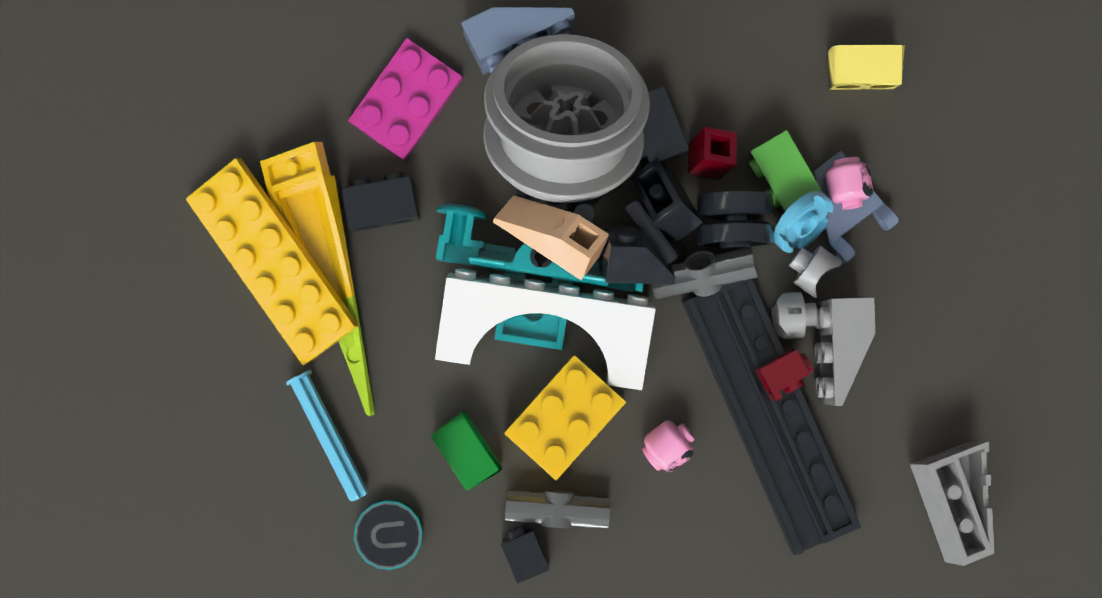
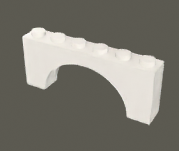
(479, 303)

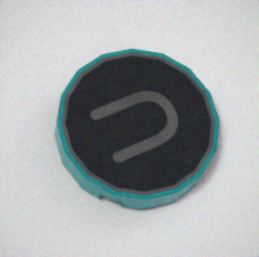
(388, 534)

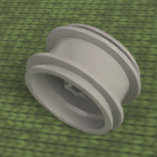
(542, 101)

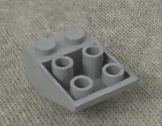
(844, 338)

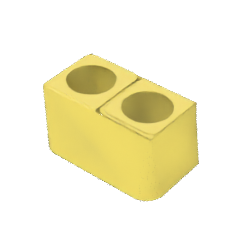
(865, 67)

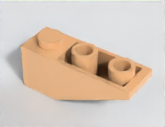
(554, 233)

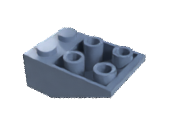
(502, 29)

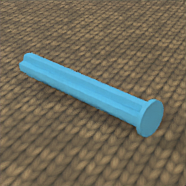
(328, 436)

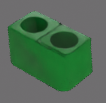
(466, 451)

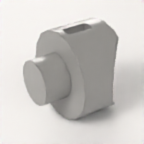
(811, 267)
(792, 315)

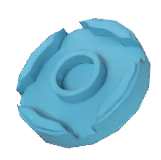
(803, 221)

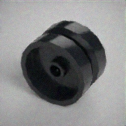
(734, 216)

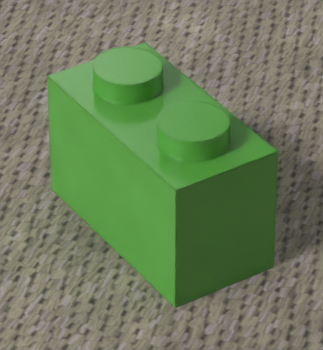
(783, 169)

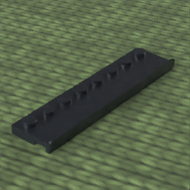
(776, 434)

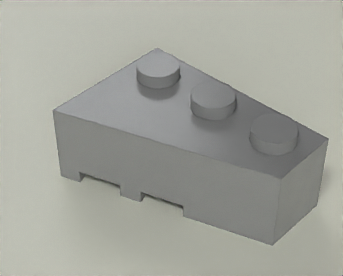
(958, 501)

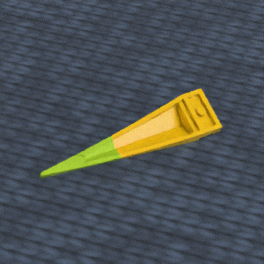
(309, 203)

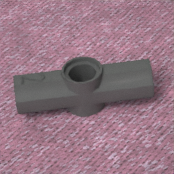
(706, 273)
(557, 509)

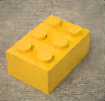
(565, 417)

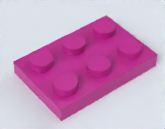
(405, 99)

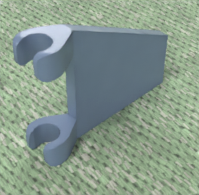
(843, 220)

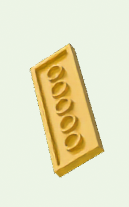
(272, 261)

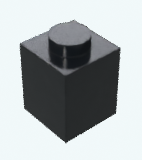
(524, 553)

